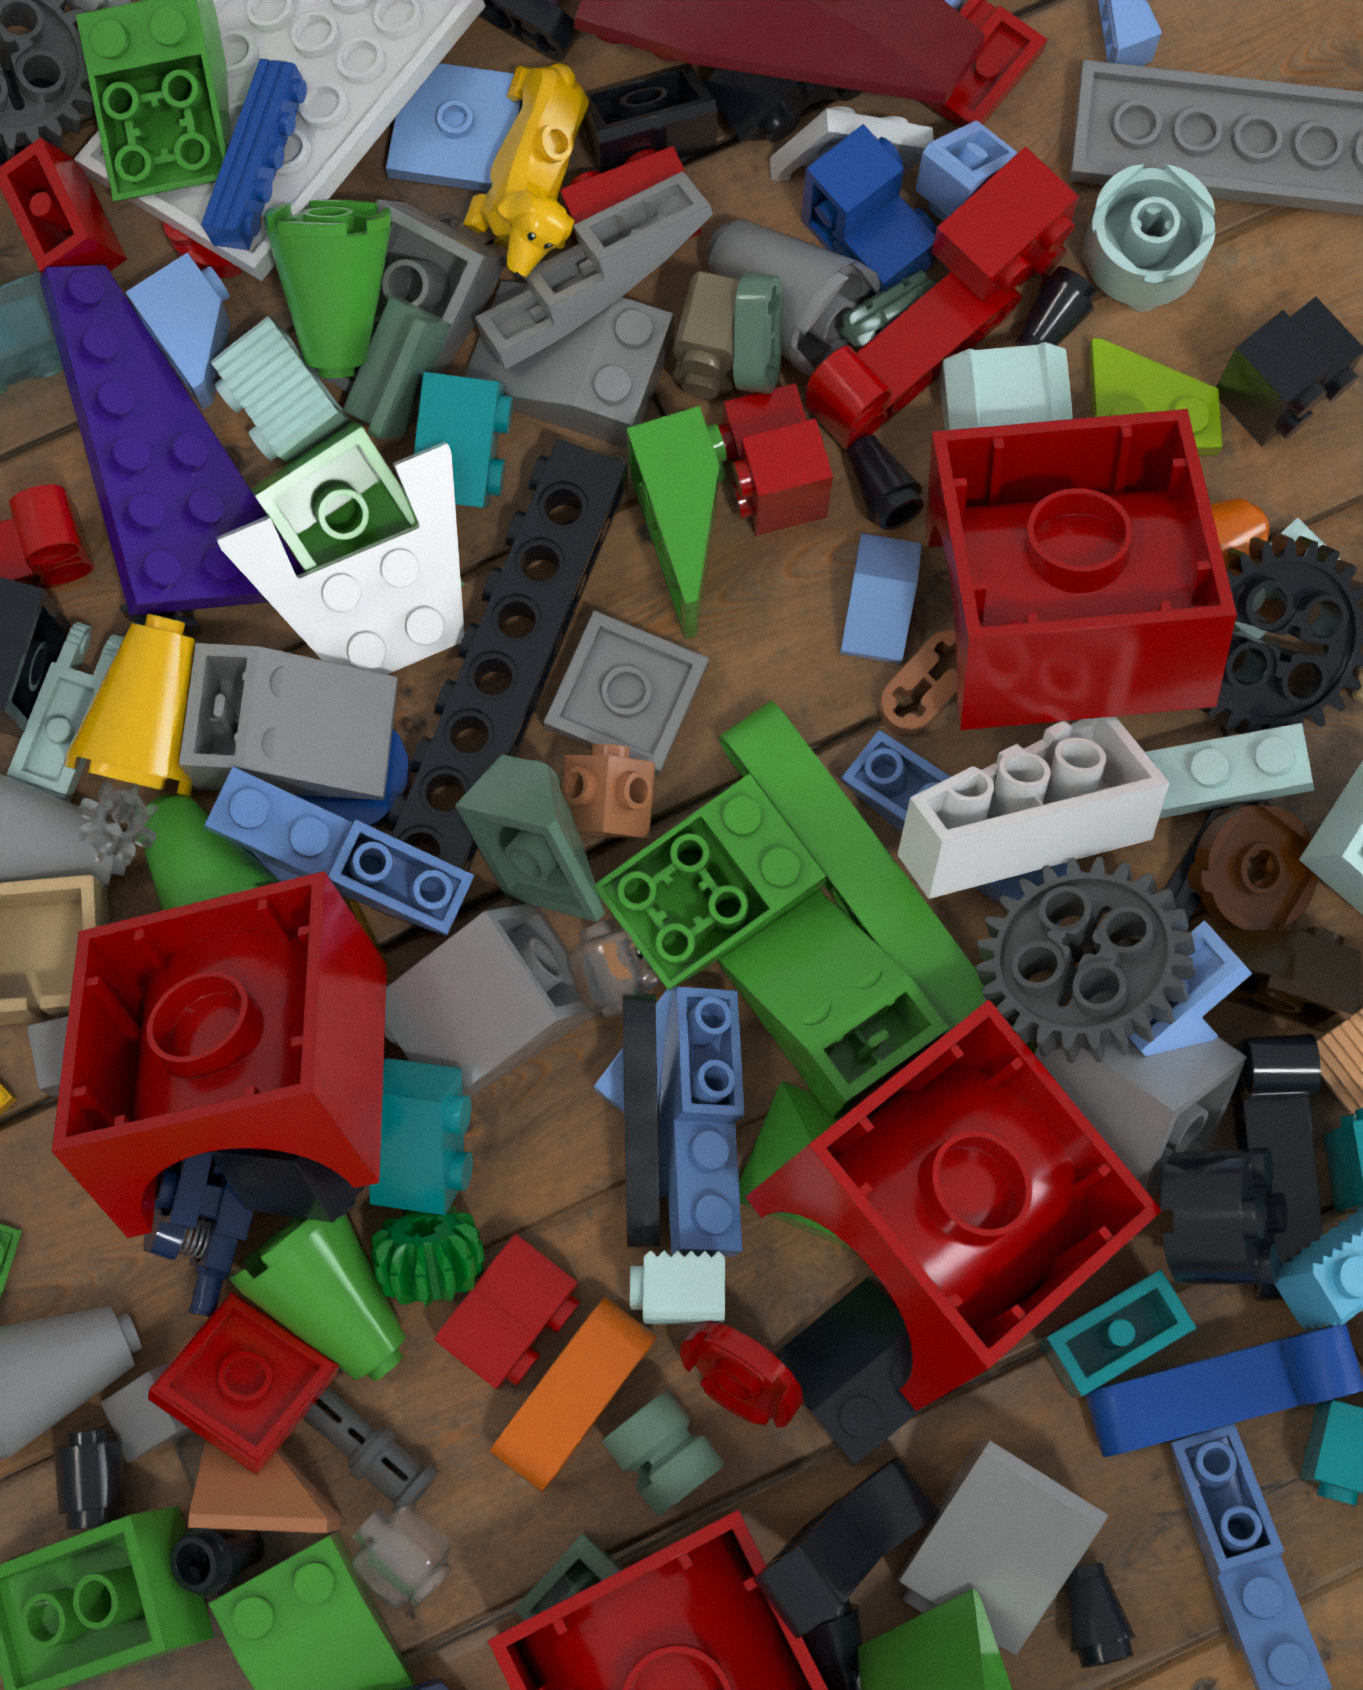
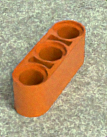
(573, 1394)

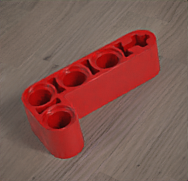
(866, 389)
(44, 539)

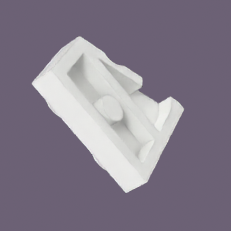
(836, 124)

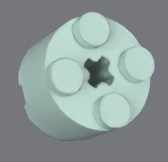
(1118, 240)

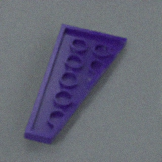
(150, 453)

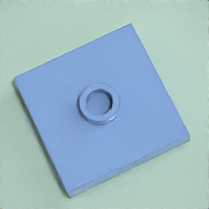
(453, 128)

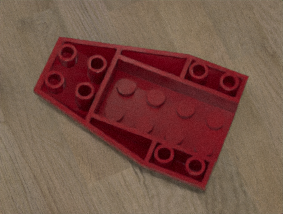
(858, 45)

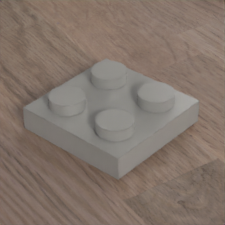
(626, 690)

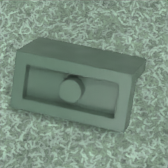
(392, 377)

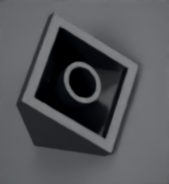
(651, 113)

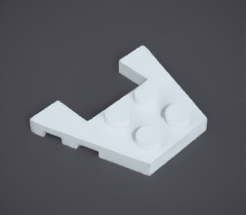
(381, 601)

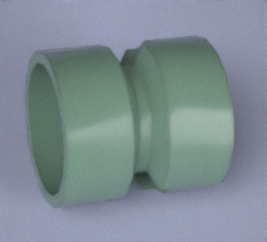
(663, 1452)

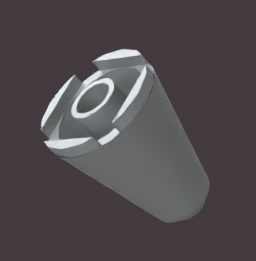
(814, 282)
(41, 839)
(56, 1367)

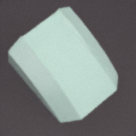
(1005, 386)

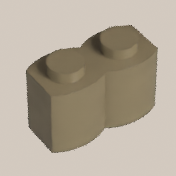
(706, 337)

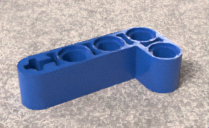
(1225, 1389)

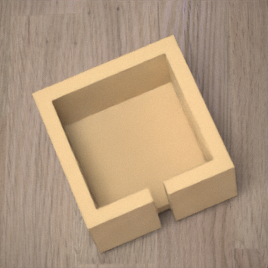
(40, 942)

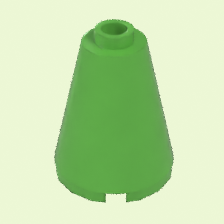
(331, 277)
(193, 862)
(325, 1293)

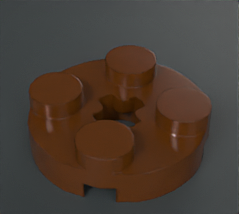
(1222, 862)

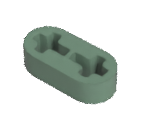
(757, 332)

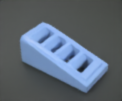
(1129, 31)

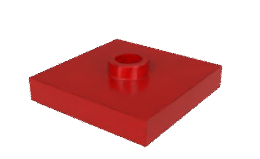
(243, 1383)

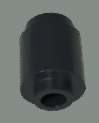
(89, 1479)

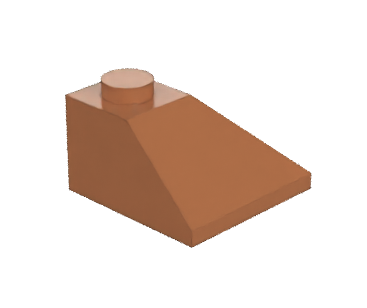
(273, 1500)

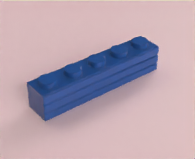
(254, 154)

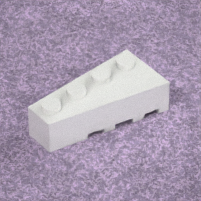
(1035, 807)

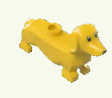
(531, 168)

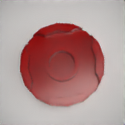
(741, 1374)

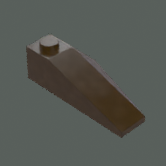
(1293, 975)

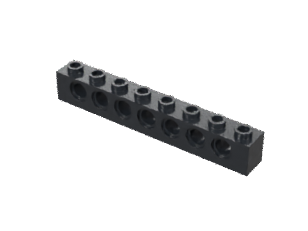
(566, 477)

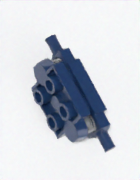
(198, 1197)

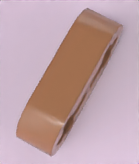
(915, 674)

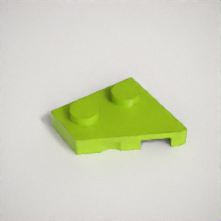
(1135, 384)

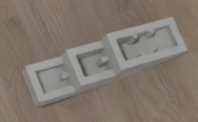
(611, 258)

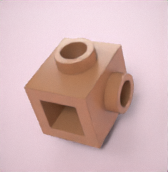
(609, 792)

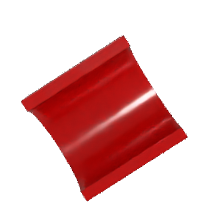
(1080, 568)
(222, 1033)
(967, 1197)
(665, 1624)

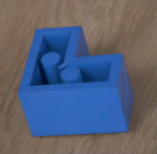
(858, 211)

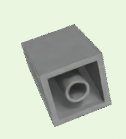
(486, 997)
(1150, 1102)
(1003, 1535)

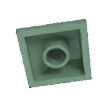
(531, 837)

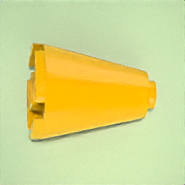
(140, 709)

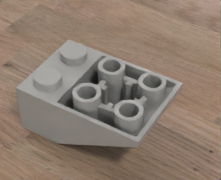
(287, 722)

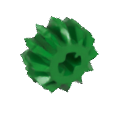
(427, 1256)

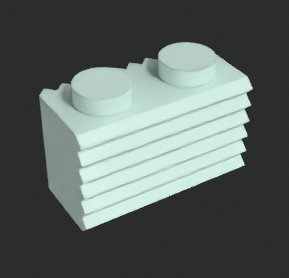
(278, 392)
(679, 1288)

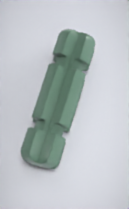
(880, 310)

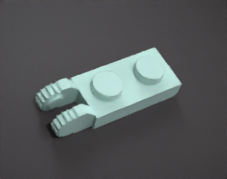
(58, 715)

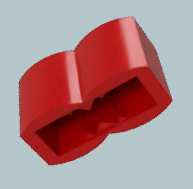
(509, 1313)

